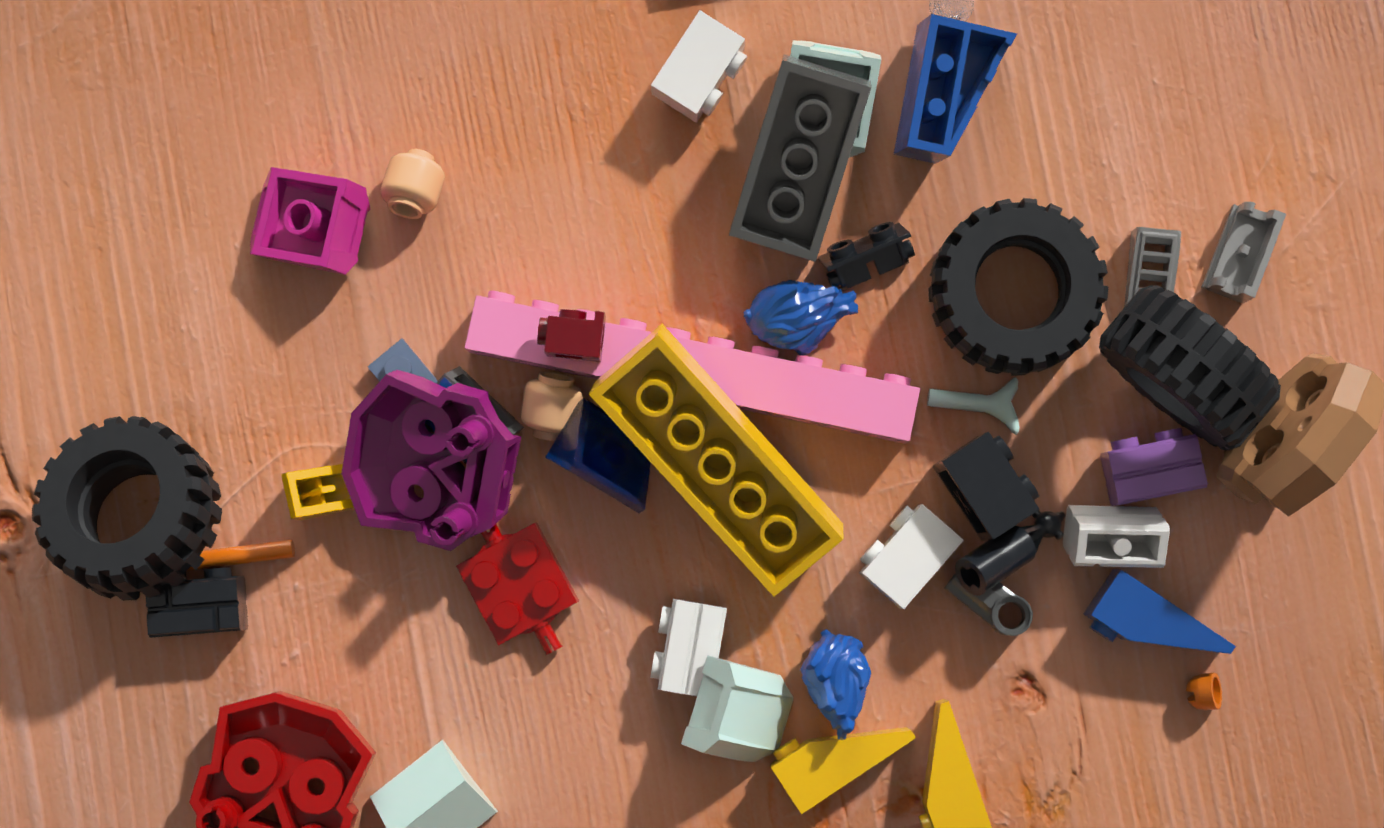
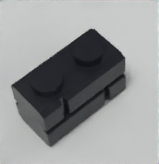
(199, 606)

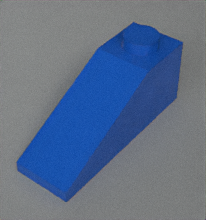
(1139, 614)

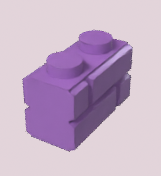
(1154, 468)

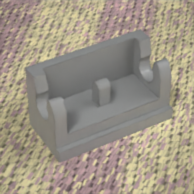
(1243, 252)

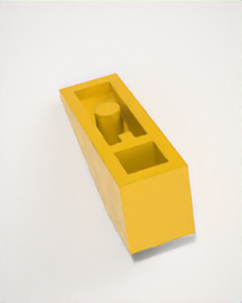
(826, 764)
(950, 787)

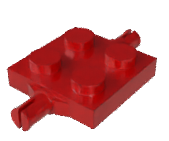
(518, 585)

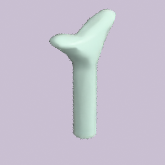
(996, 404)

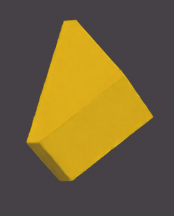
(316, 492)

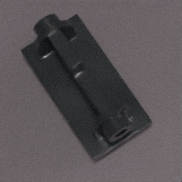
(881, 245)

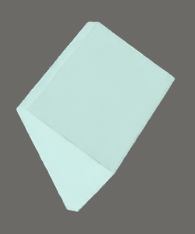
(433, 795)

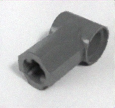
(989, 603)

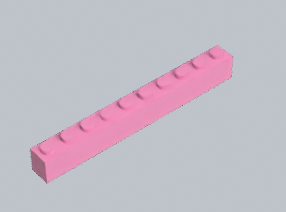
(751, 380)

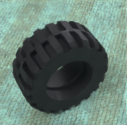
(1060, 245)
(1190, 367)
(85, 477)

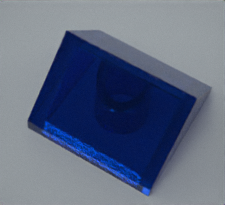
(602, 456)

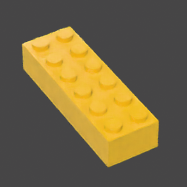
(717, 460)

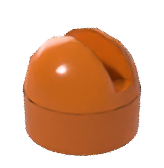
(1206, 691)

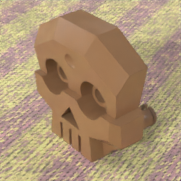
(1308, 436)

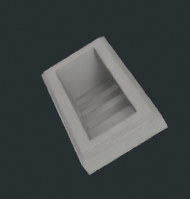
(1137, 255)

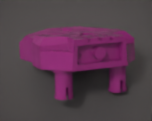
(393, 451)

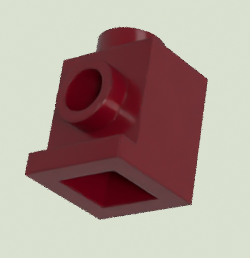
(572, 335)

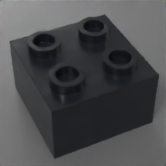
(987, 486)

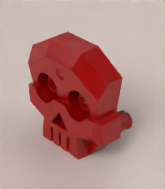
(293, 744)

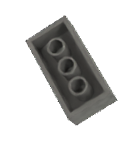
(800, 157)

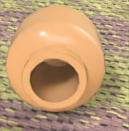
(412, 184)
(549, 403)

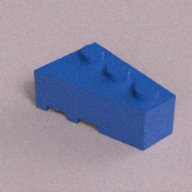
(944, 83)

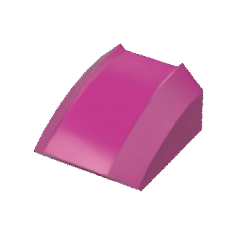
(310, 220)

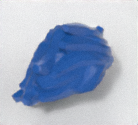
(798, 314)
(837, 679)

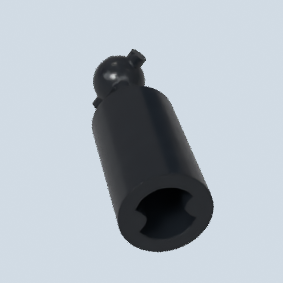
(1006, 553)

